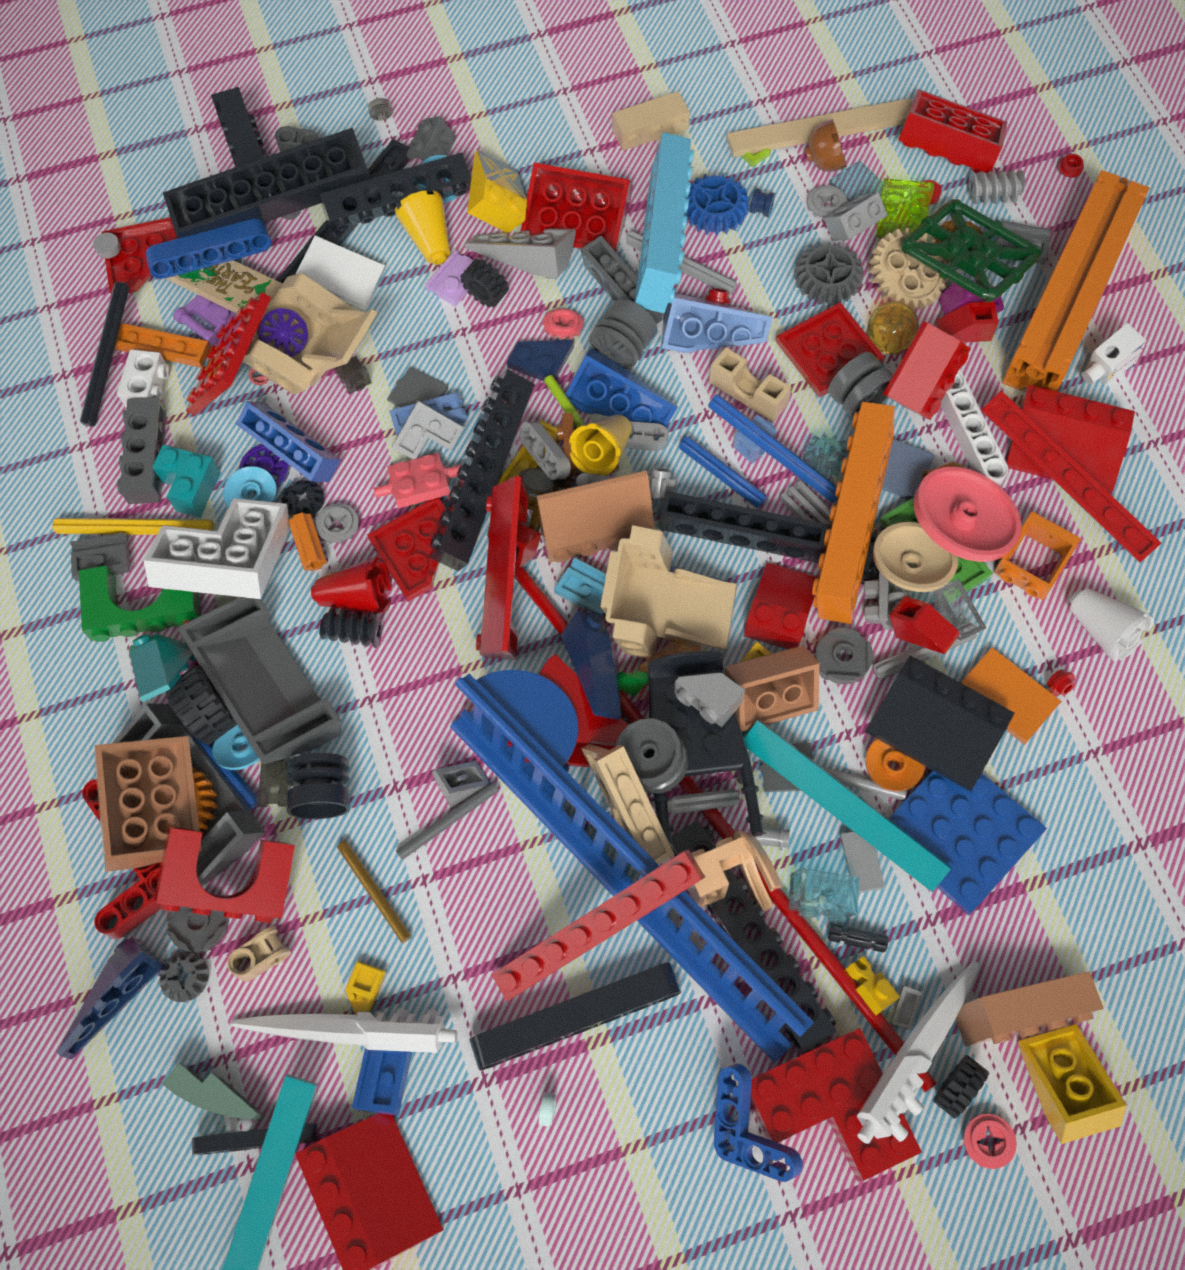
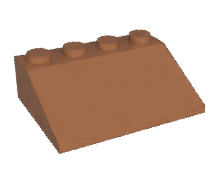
(594, 516)
(141, 794)

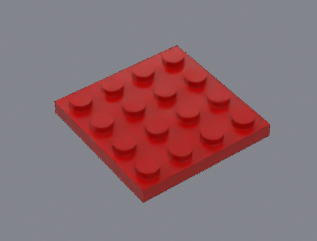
(227, 354)

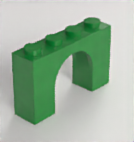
(104, 619)

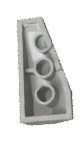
(536, 254)

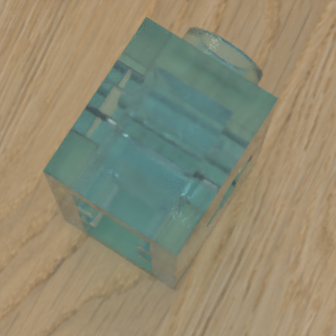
(823, 894)

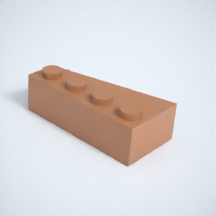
(1028, 1008)

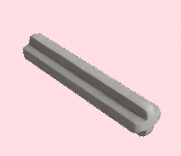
(703, 801)

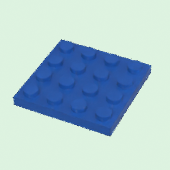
(971, 831)

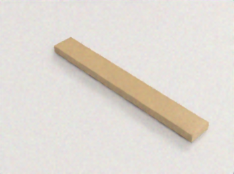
(798, 131)

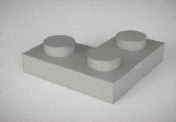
(424, 424)

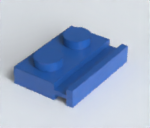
(382, 1081)

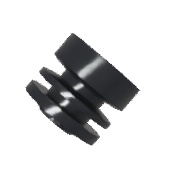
(317, 786)

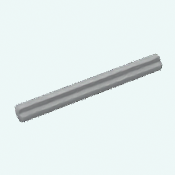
(692, 268)

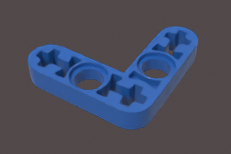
(742, 1139)

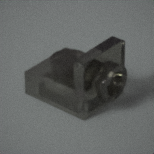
(353, 375)

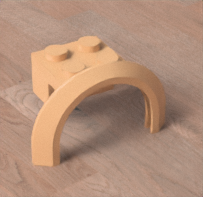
(728, 854)

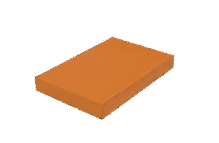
(1015, 690)

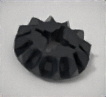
(314, 493)

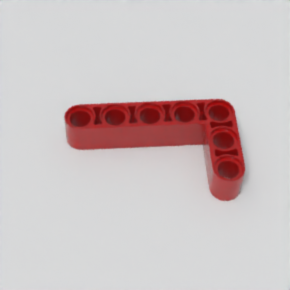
(123, 904)

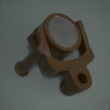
(537, 484)

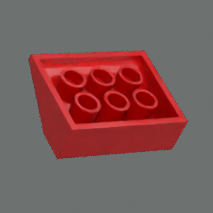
(953, 132)
(578, 201)
(1084, 428)
(369, 1193)

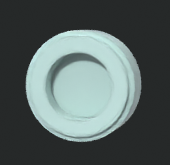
(547, 1109)

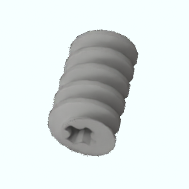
(996, 185)

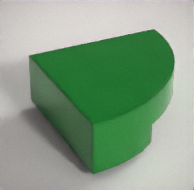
(633, 682)

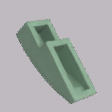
(210, 1094)

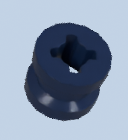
(762, 202)

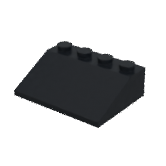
(940, 723)

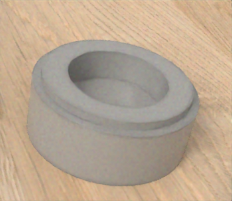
(107, 245)

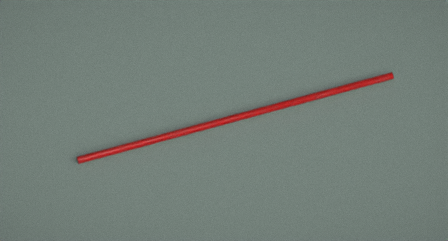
(725, 831)

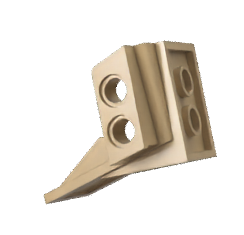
(332, 335)
(653, 603)

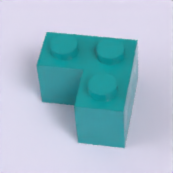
(191, 478)

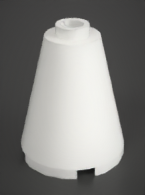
(1110, 622)

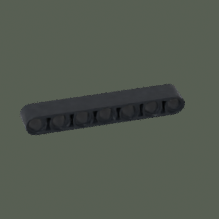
(574, 1016)

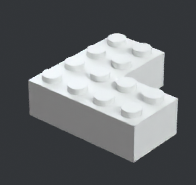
(224, 561)

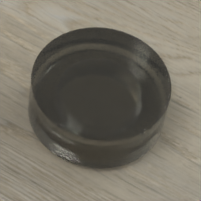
(380, 109)

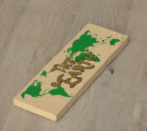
(228, 284)

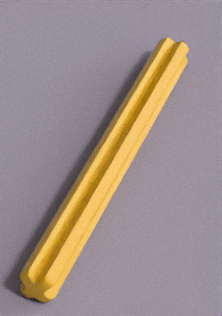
(124, 525)

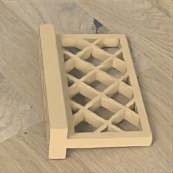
(628, 799)

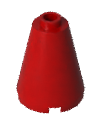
(355, 587)

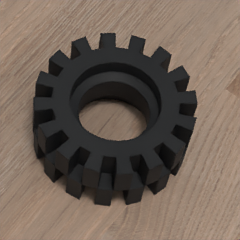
(484, 283)
(961, 1086)

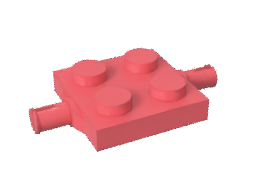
(417, 480)

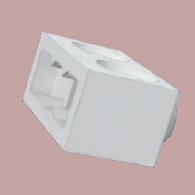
(142, 376)

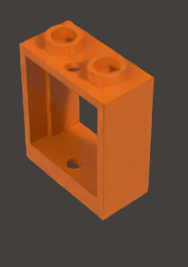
(1048, 535)

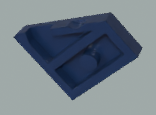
(540, 357)

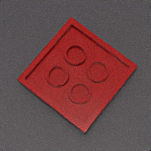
(825, 346)

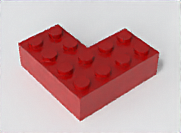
(831, 1086)

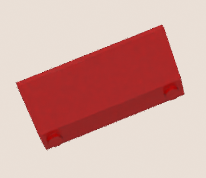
(507, 508)

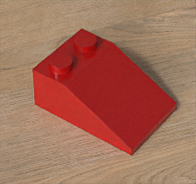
(780, 607)

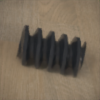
(351, 627)

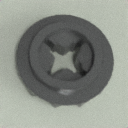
(193, 985)

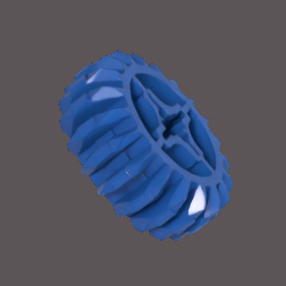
(721, 202)

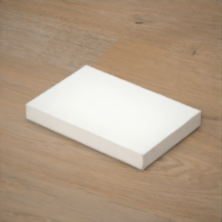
(341, 271)

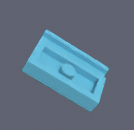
(582, 586)

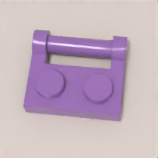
(209, 312)

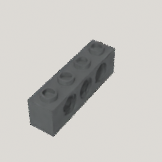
(612, 272)
(147, 485)

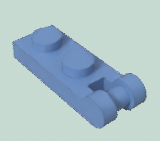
(452, 401)

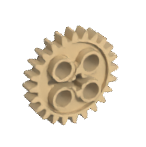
(905, 271)

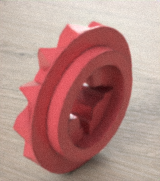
(566, 317)
(998, 1128)

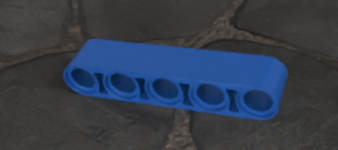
(207, 248)

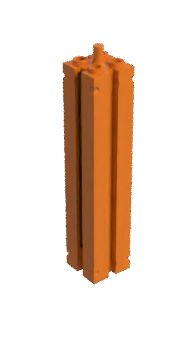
(1076, 284)

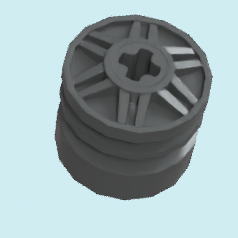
(623, 333)

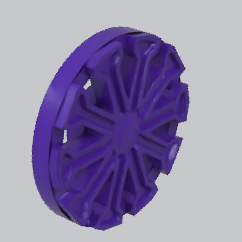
(282, 332)
(267, 463)

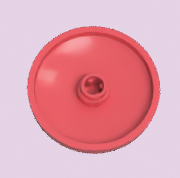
(967, 514)

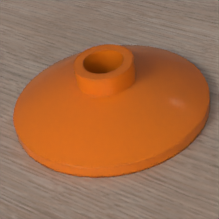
(902, 779)

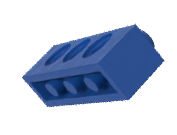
(288, 442)

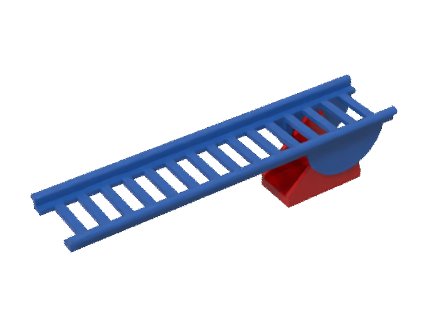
(529, 736)

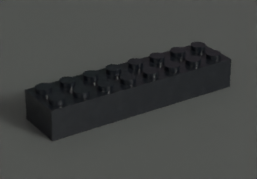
(268, 185)

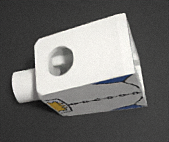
(1115, 356)

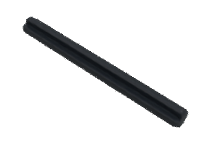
(104, 354)

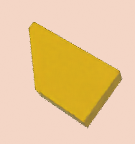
(364, 986)

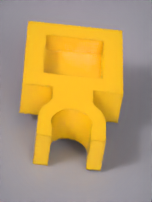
(874, 988)

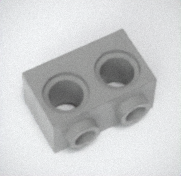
(855, 216)

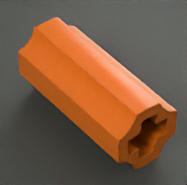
(307, 542)

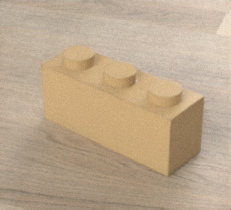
(649, 119)

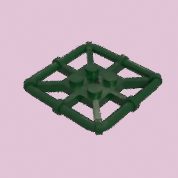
(970, 250)

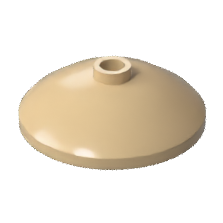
(912, 558)

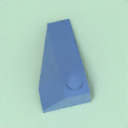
(703, 324)

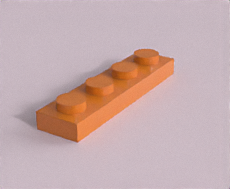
(171, 346)

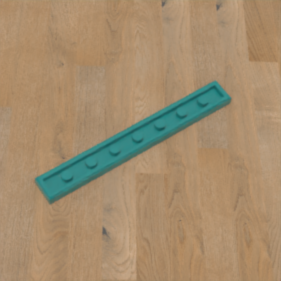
(847, 806)

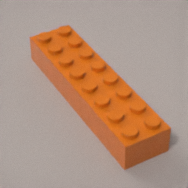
(855, 513)

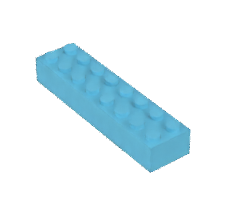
(664, 223)

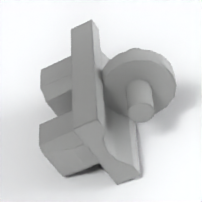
(882, 589)

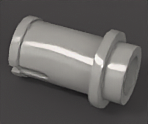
(775, 837)

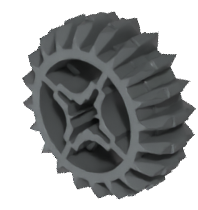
(815, 280)

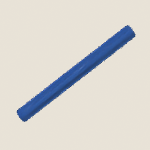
(773, 447)

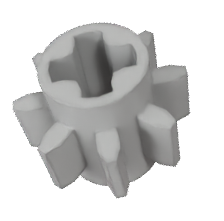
(660, 482)

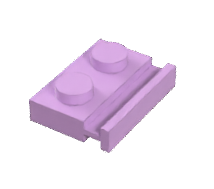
(446, 280)

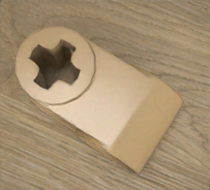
(260, 954)

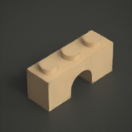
(732, 376)

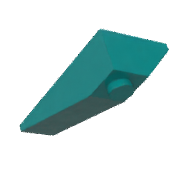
(158, 663)

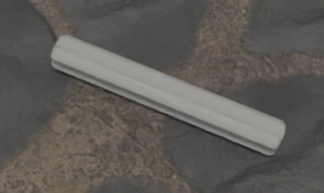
(895, 663)

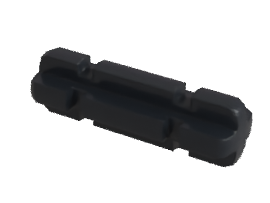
(857, 937)

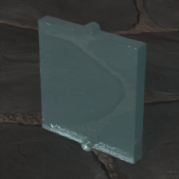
(856, 181)

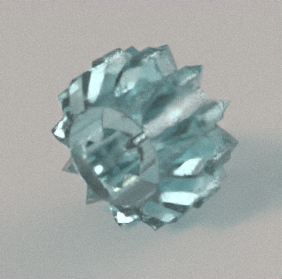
(825, 454)

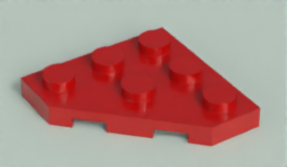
(131, 263)
(406, 548)

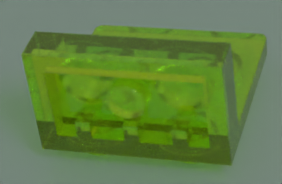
(905, 205)

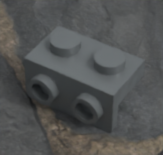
(431, 139)

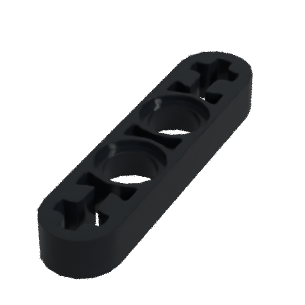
(242, 1140)

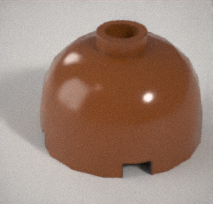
(826, 148)

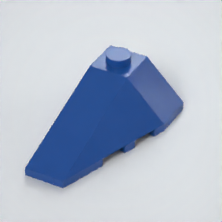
(611, 390)

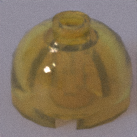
(892, 327)

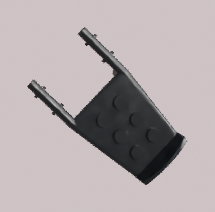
(708, 744)

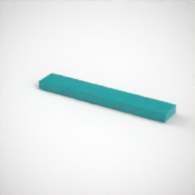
(270, 1174)

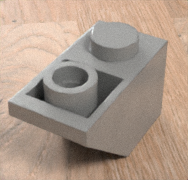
(710, 694)

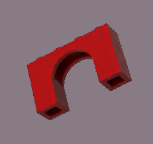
(260, 897)

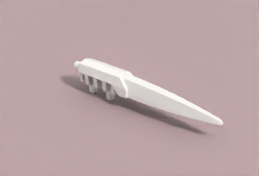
(363, 1029)
(896, 1086)

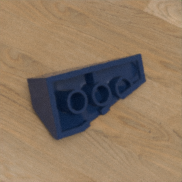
(594, 662)
(118, 983)

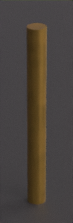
(374, 892)

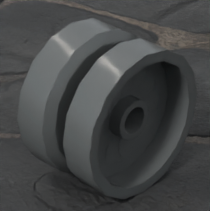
(860, 382)
(670, 756)

